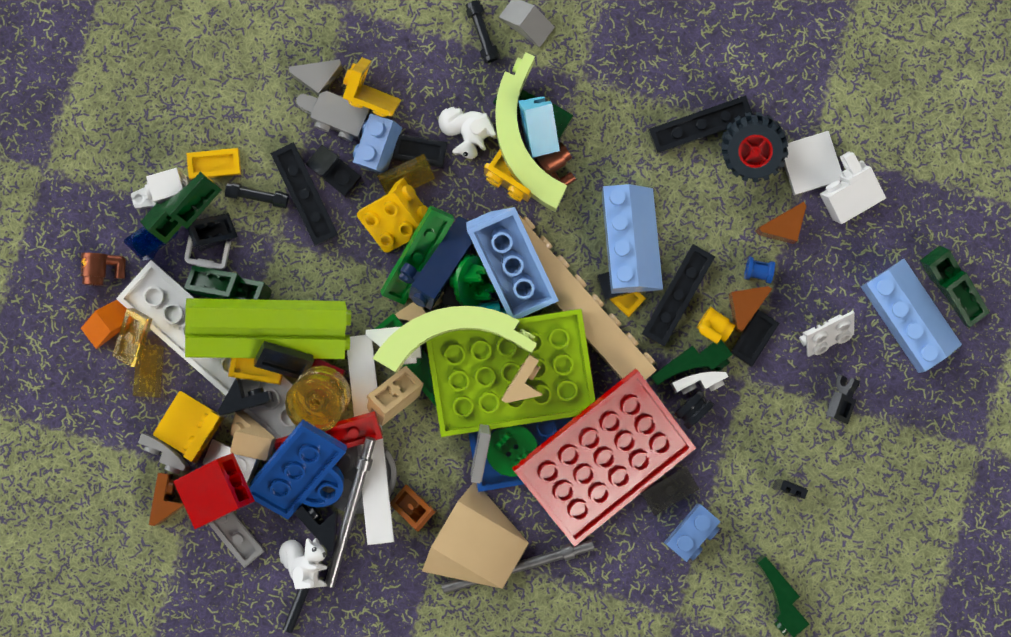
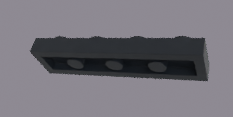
(697, 125)
(304, 194)
(678, 295)

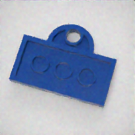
(300, 472)

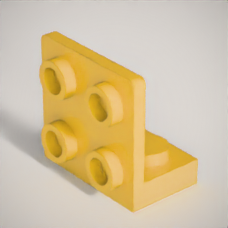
(188, 426)

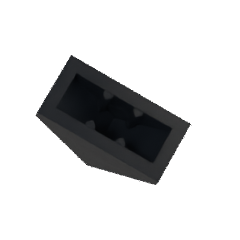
(211, 231)

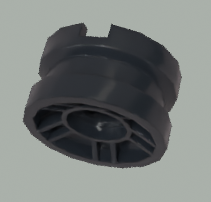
(694, 409)

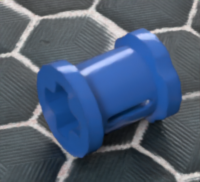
(759, 270)

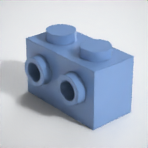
(376, 144)
(693, 532)

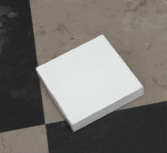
(812, 163)

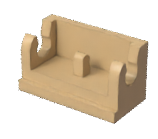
(394, 395)

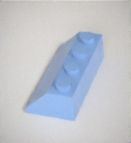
(631, 238)
(511, 262)
(911, 316)

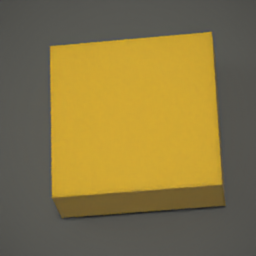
(629, 302)

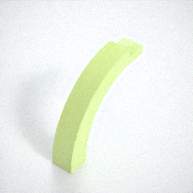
(519, 162)
(441, 321)

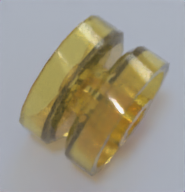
(318, 397)

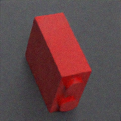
(213, 491)

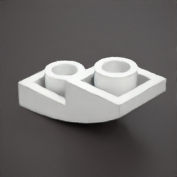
(707, 379)

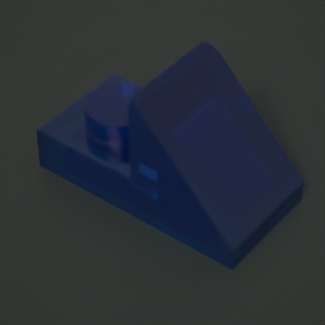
(145, 244)

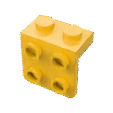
(363, 95)
(499, 174)
(394, 216)

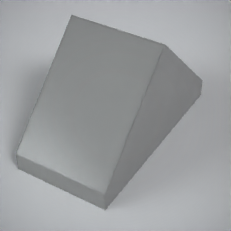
(527, 21)
(317, 76)

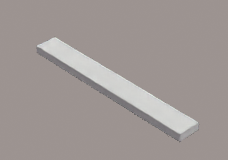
(375, 487)

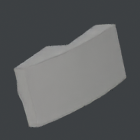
(170, 457)

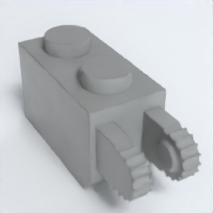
(334, 113)

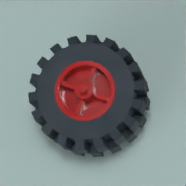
(754, 147)

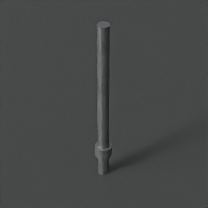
(363, 465)
(567, 552)

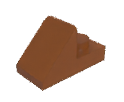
(162, 507)

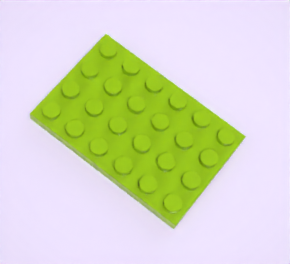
(477, 367)

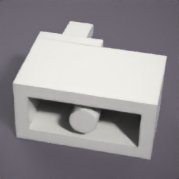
(159, 188)
(854, 193)

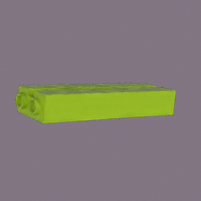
(241, 326)

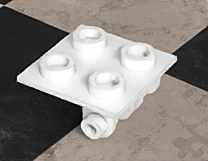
(834, 331)

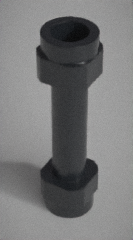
(475, 11)
(235, 191)

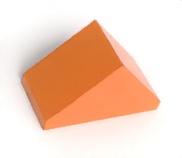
(104, 323)

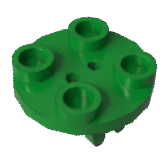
(471, 282)
(502, 441)

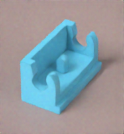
(539, 126)

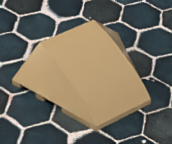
(476, 543)

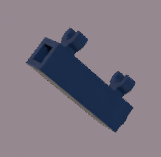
(435, 275)

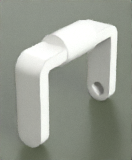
(207, 263)

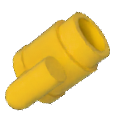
(715, 326)

